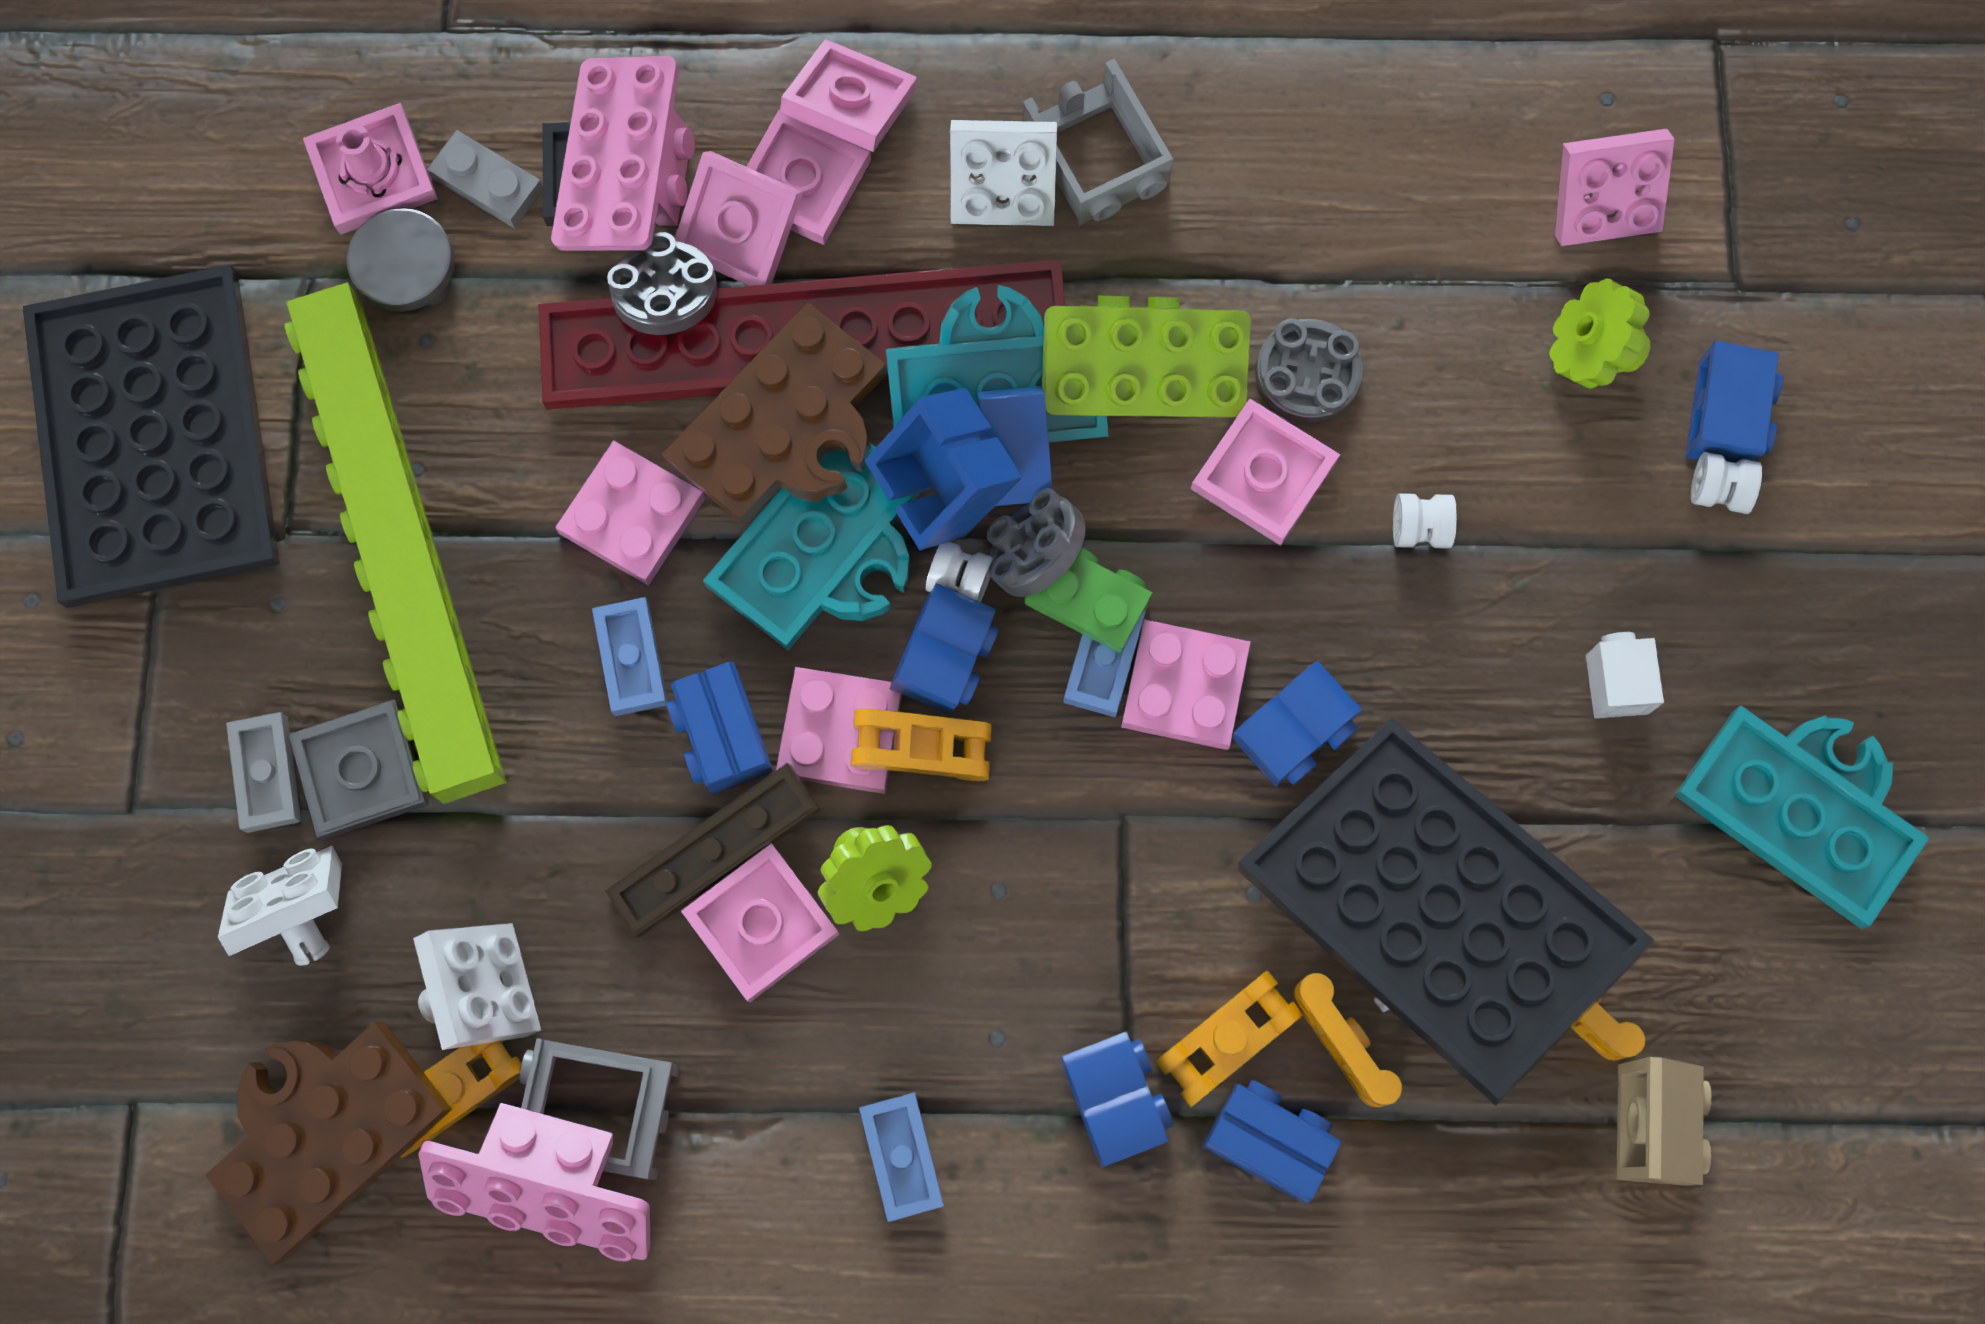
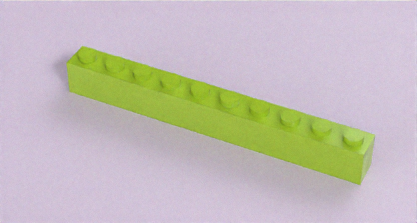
(394, 545)

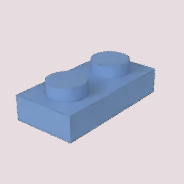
(629, 656)
(1100, 674)
(901, 1157)

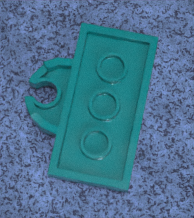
(982, 361)
(815, 556)
(1807, 809)

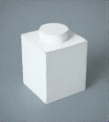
(1624, 676)

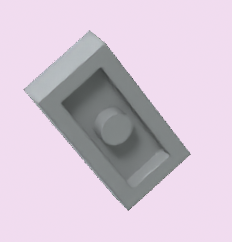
(485, 179)
(263, 772)

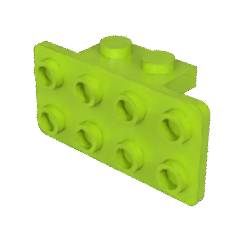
(1145, 359)

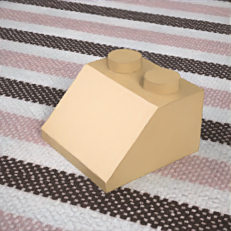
(1662, 1122)

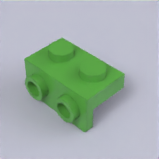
(1095, 601)

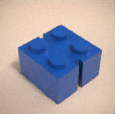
(944, 449)

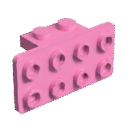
(622, 156)
(539, 1178)

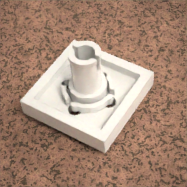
(1003, 155)
(284, 904)
(466, 988)

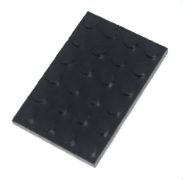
(149, 436)
(1445, 909)

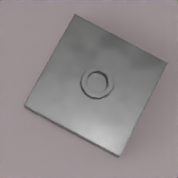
(357, 770)

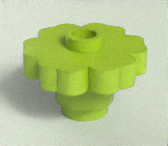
(1601, 334)
(873, 876)

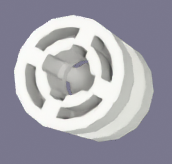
(1726, 483)
(1424, 520)
(949, 567)

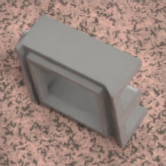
(1078, 106)
(649, 1113)

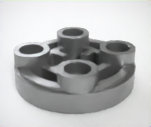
(401, 260)
(663, 286)
(1309, 370)
(1035, 544)

